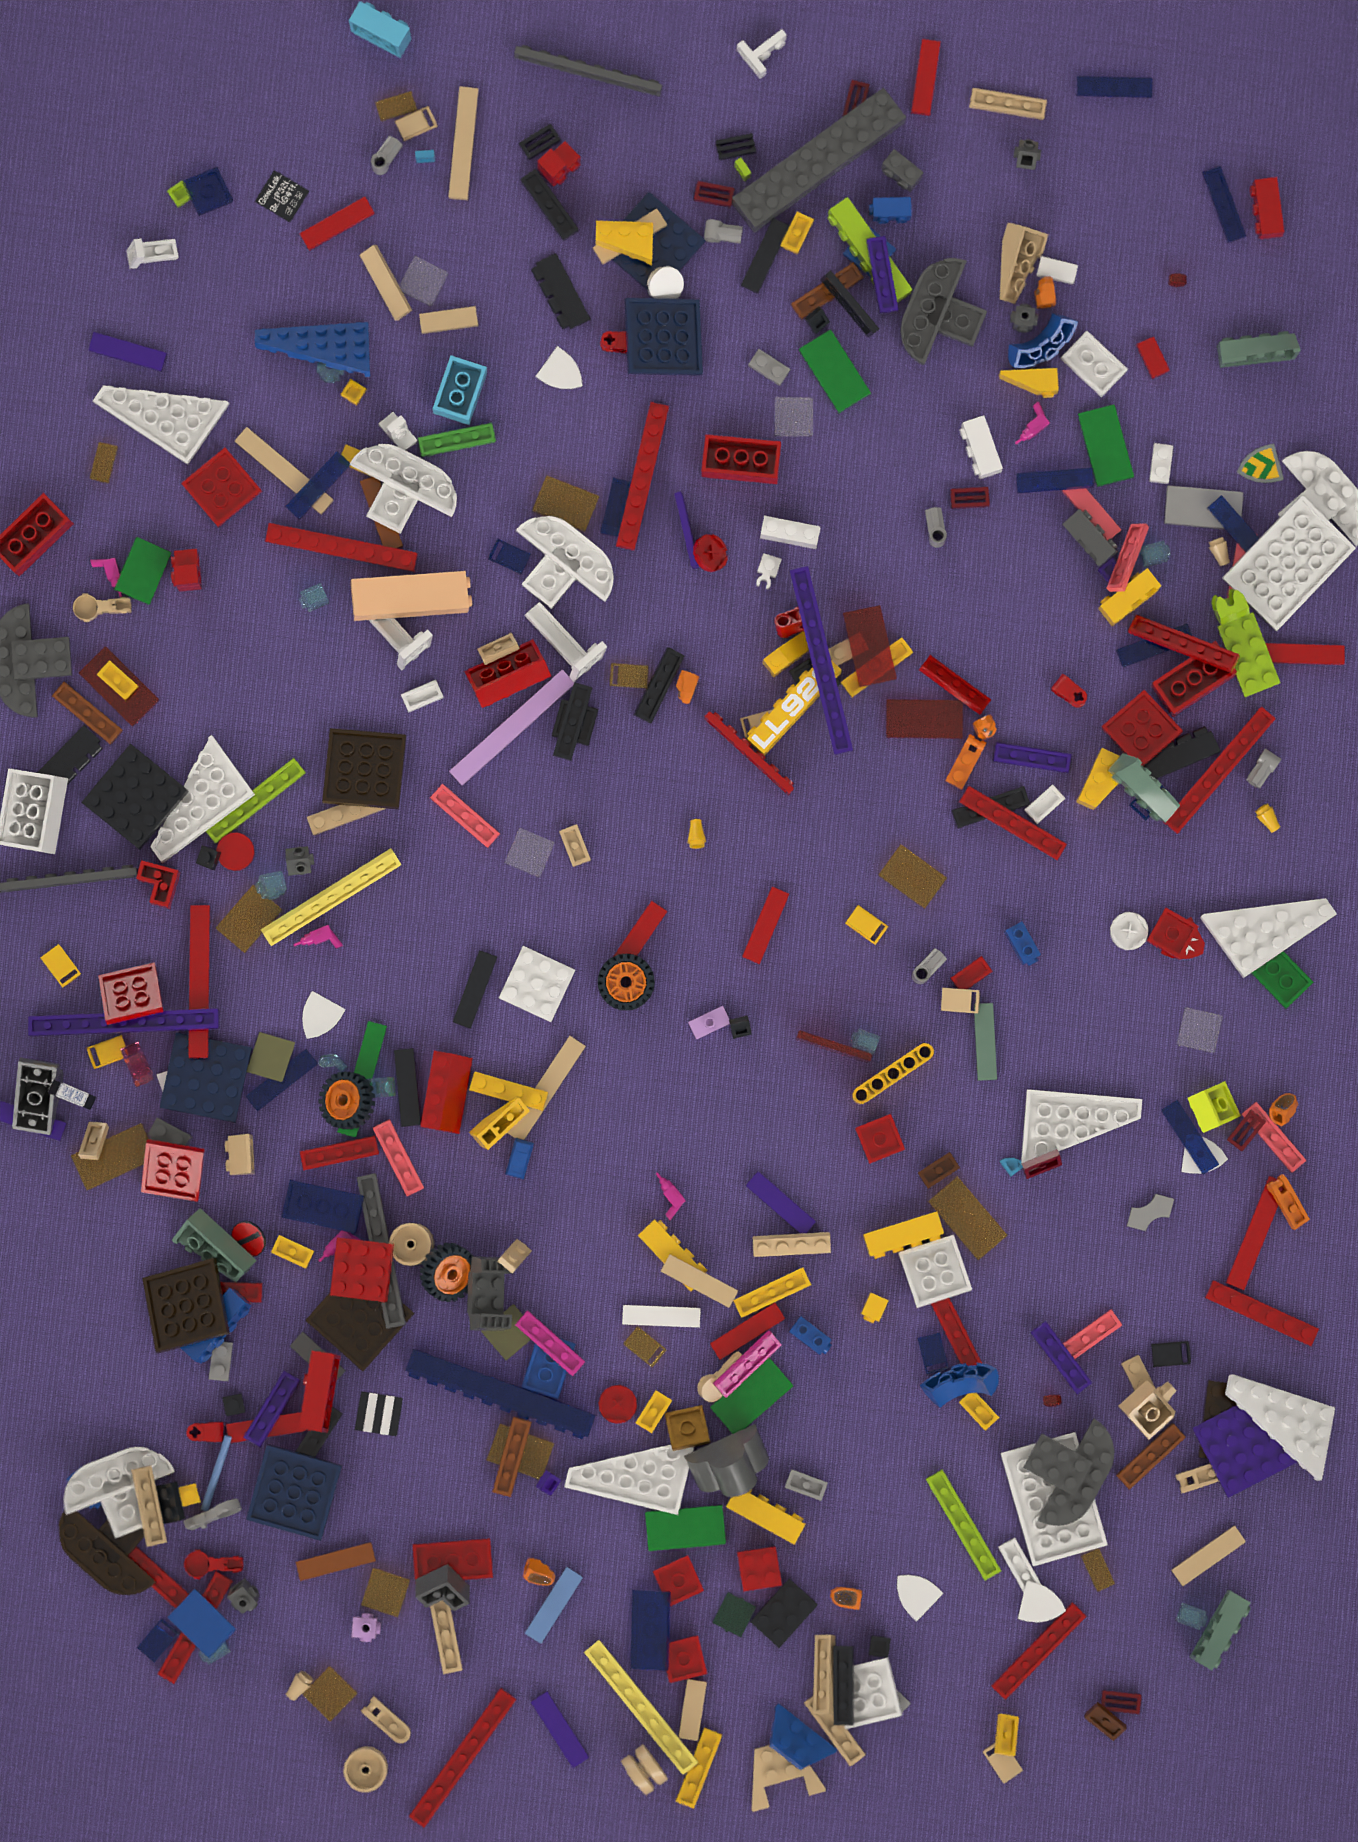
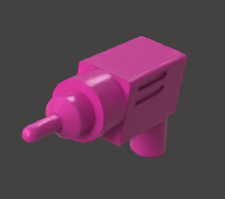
(1035, 426)
(111, 569)
(319, 936)
(672, 1196)
(330, 1248)

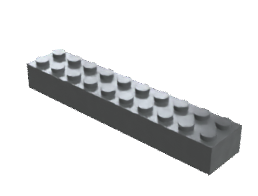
(818, 160)

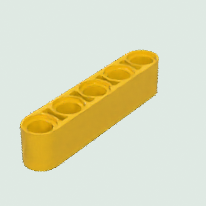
(901, 1069)

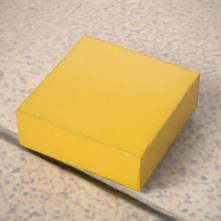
(353, 392)

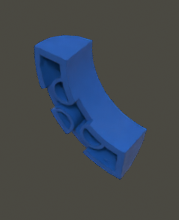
(1045, 345)
(960, 1381)

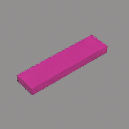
(550, 1343)
(747, 1364)

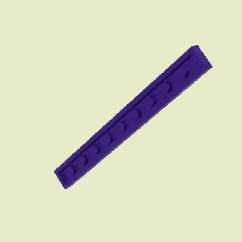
(821, 660)
(95, 1023)

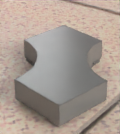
(1158, 1207)

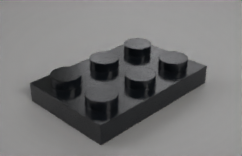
(784, 1613)

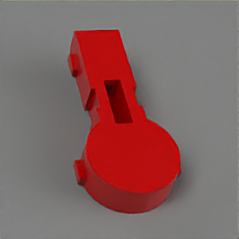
(197, 1564)

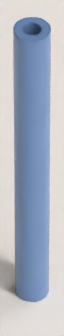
(216, 1473)

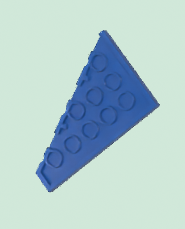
(335, 344)

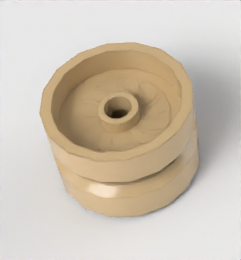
(422, 1239)
(374, 1761)
(643, 1770)

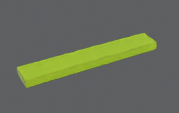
(263, 795)
(963, 1525)

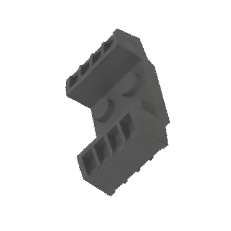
(486, 1295)

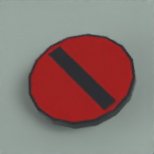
(249, 1237)

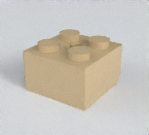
(1149, 1407)

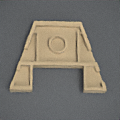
(772, 1769)

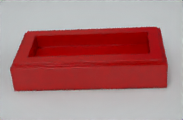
(1152, 357)
(971, 974)

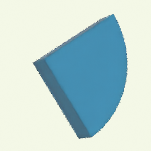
(1011, 1165)

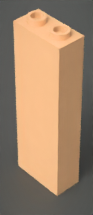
(410, 595)

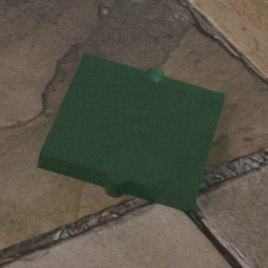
(734, 1614)

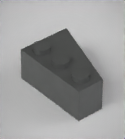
(1091, 537)

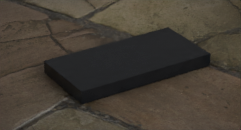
(849, 304)

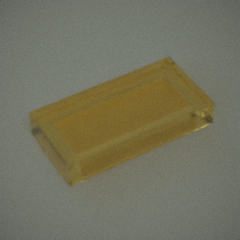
(396, 106)
(103, 462)
(1097, 1570)

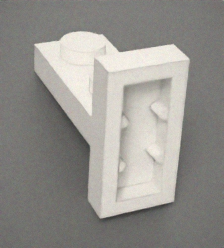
(762, 52)
(151, 252)
(397, 431)

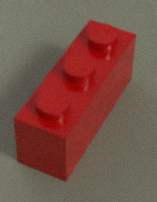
(1267, 208)

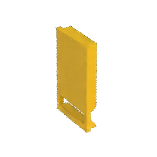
(865, 924)
(60, 964)
(107, 1051)

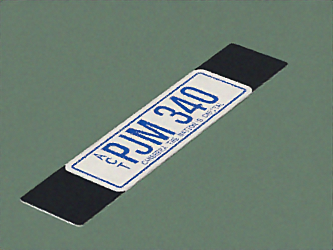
(72, 1094)

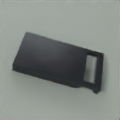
(1169, 1354)

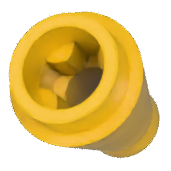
(1267, 817)
(696, 835)

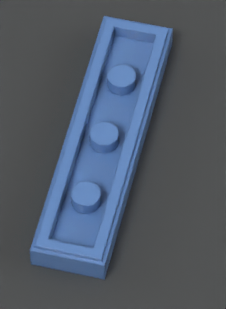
(553, 1605)

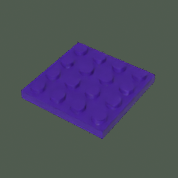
(1240, 1450)

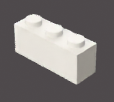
(981, 447)
(790, 532)

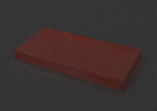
(869, 646)
(136, 705)
(924, 719)
(833, 1047)

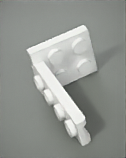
(402, 641)
(564, 642)

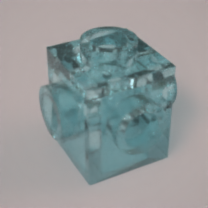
(327, 375)

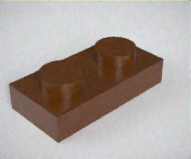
(938, 1170)
(1105, 1721)

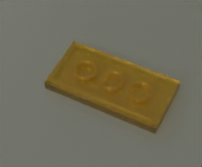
(118, 1156)
(967, 1218)

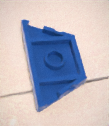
(797, 1741)

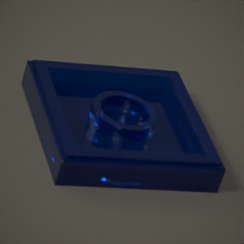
(207, 191)

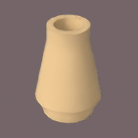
(1220, 551)
(300, 1684)

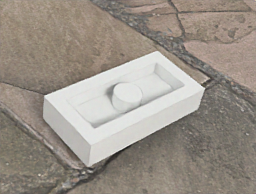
(1161, 463)

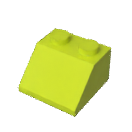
(1214, 1107)

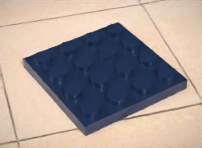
(671, 245)
(663, 336)
(206, 1085)
(294, 1492)

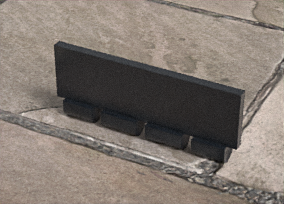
(561, 288)
(1184, 754)
(73, 755)

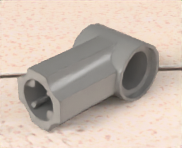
(386, 154)
(717, 231)
(935, 526)
(1265, 765)
(929, 965)

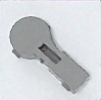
(220, 1511)

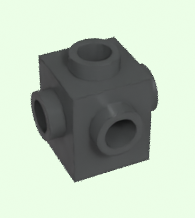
(1027, 154)
(1020, 324)
(299, 860)
(244, 1596)

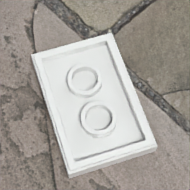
(1094, 363)

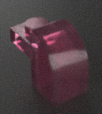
(137, 1064)

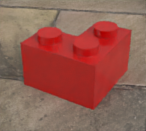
(558, 163)
(186, 570)
(164, 882)

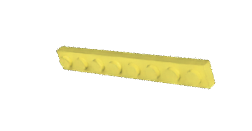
(331, 897)
(641, 1707)

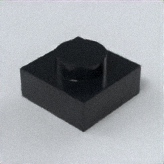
(817, 320)
(208, 857)
(740, 1027)
(234, 1404)
(879, 1646)

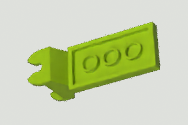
(1243, 636)

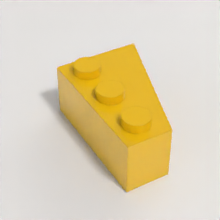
(628, 238)
(1122, 603)
(1099, 780)

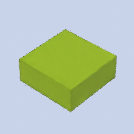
(742, 169)
(178, 194)

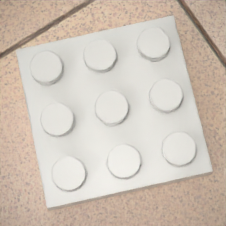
(537, 984)
(935, 1271)
(874, 1693)

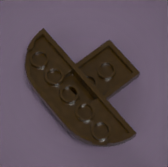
(104, 1555)

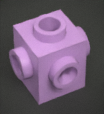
(358, 1627)

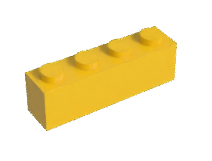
(903, 1234)
(663, 1244)
(767, 1516)

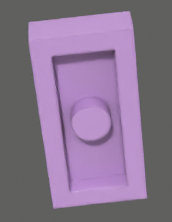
(709, 1022)

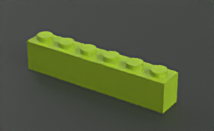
(856, 231)

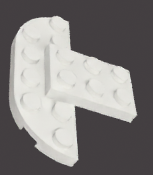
(405, 482)
(1326, 490)
(566, 559)
(112, 1484)

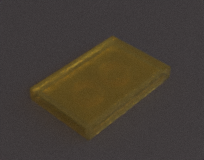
(566, 503)
(912, 876)
(247, 919)
(534, 1456)

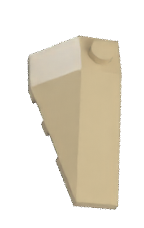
(1019, 252)

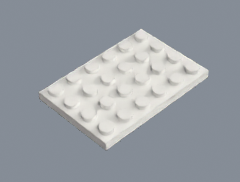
(1289, 562)
(1030, 1496)

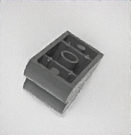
(33, 1104)
(729, 1463)

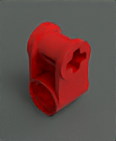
(618, 342)
(792, 623)
(1066, 689)
(209, 1432)

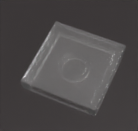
(423, 281)
(793, 416)
(529, 852)
(1199, 1030)

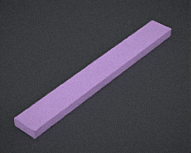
(512, 727)

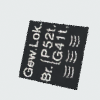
(282, 196)

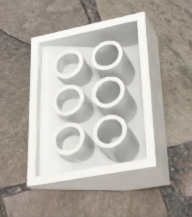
(32, 810)

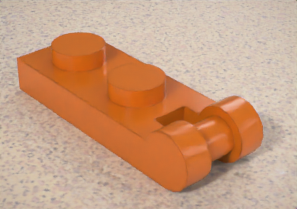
(965, 762)
(1288, 1202)

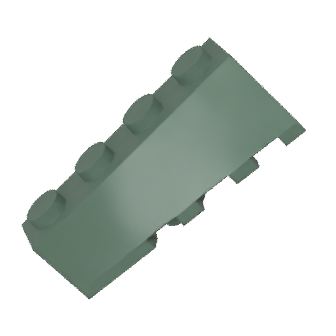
(1257, 350)
(1145, 788)
(209, 1241)
(1220, 1629)

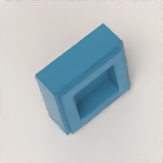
(425, 156)

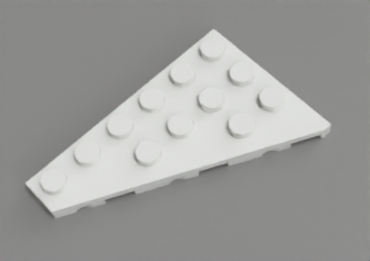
(168, 420)
(213, 793)
(1260, 933)
(1067, 1119)
(1291, 1420)
(642, 1478)

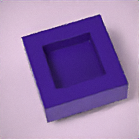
(1107, 569)
(548, 1483)

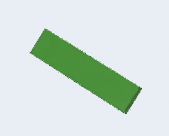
(456, 439)

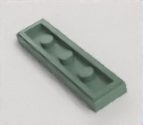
(985, 1042)

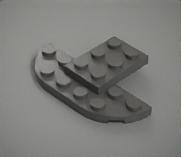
(936, 311)
(28, 659)
(1074, 1474)

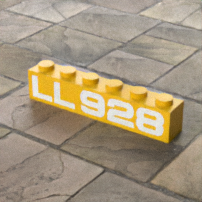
(786, 711)

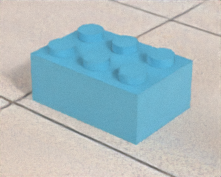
(380, 28)
(460, 390)

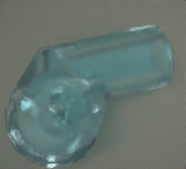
(332, 1060)

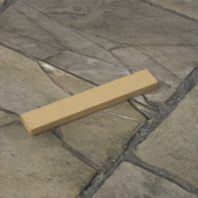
(463, 143)
(278, 466)
(550, 1083)

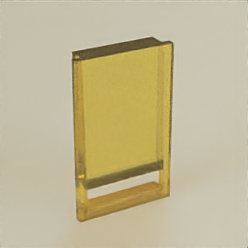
(630, 675)
(643, 1345)

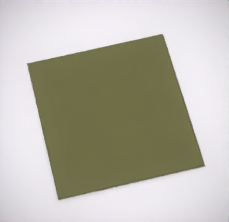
(270, 1057)
(509, 1340)

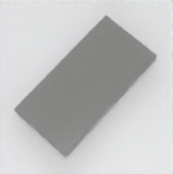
(1189, 506)

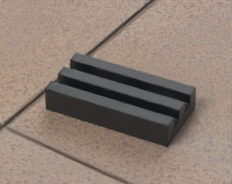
(539, 133)
(735, 146)

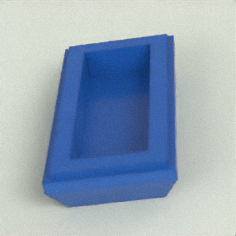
(519, 1158)

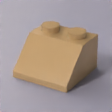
(240, 1154)

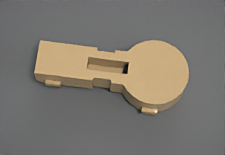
(86, 607)
(705, 1386)

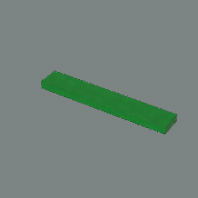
(368, 1059)

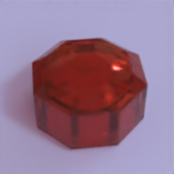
(1177, 280)
(1052, 1400)

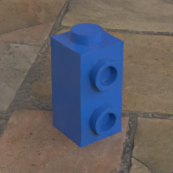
(891, 209)
(1022, 944)
(811, 1336)

